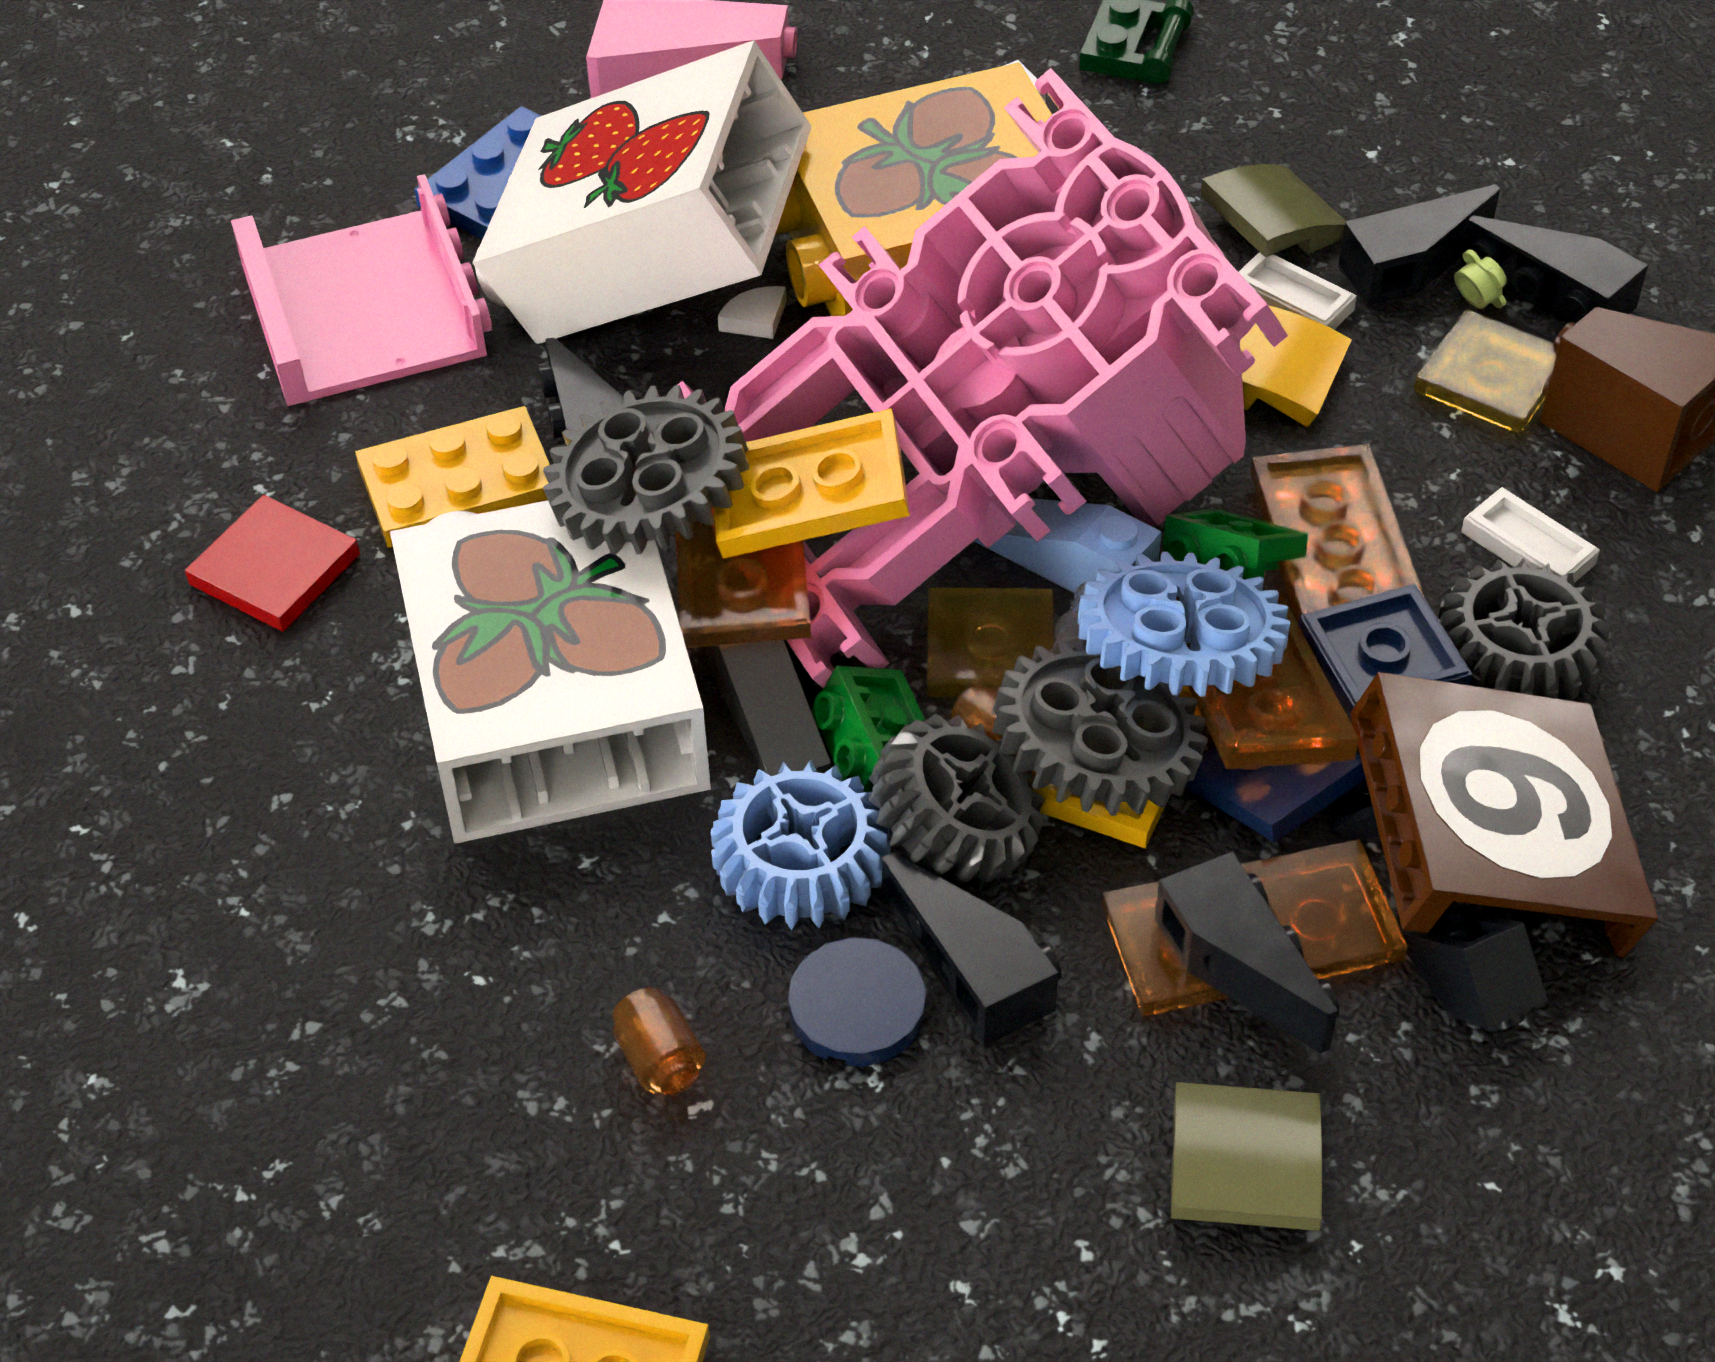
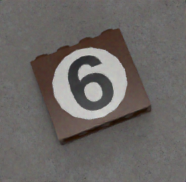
(1498, 805)

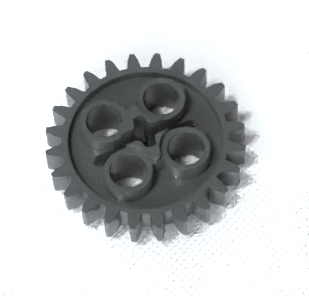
(646, 469)
(1096, 731)

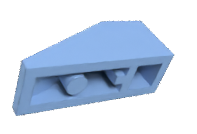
(1079, 543)

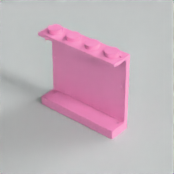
(365, 301)

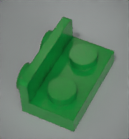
(1233, 540)
(860, 714)

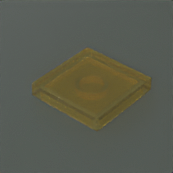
(1488, 371)
(982, 634)

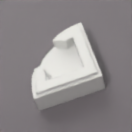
(754, 312)

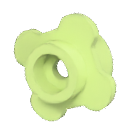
(1481, 281)

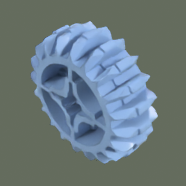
(791, 865)

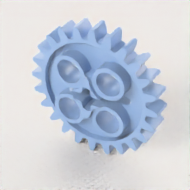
(1142, 628)

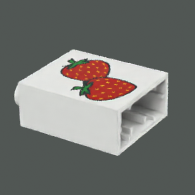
(644, 195)

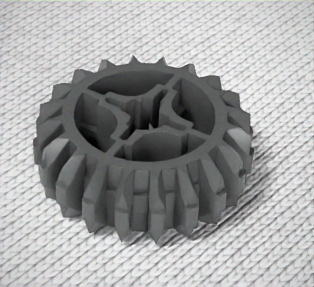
(1514, 623)
(956, 801)

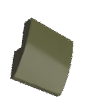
(1273, 208)
(1246, 1156)

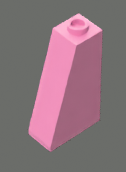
(656, 36)

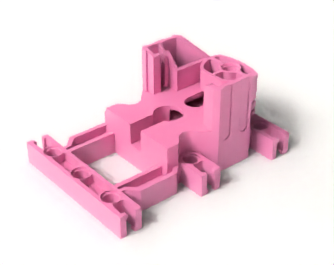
(1034, 334)

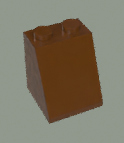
(1633, 393)

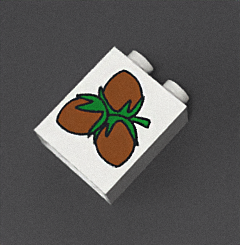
(547, 671)

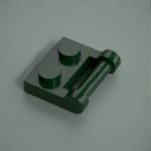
(1120, 32)

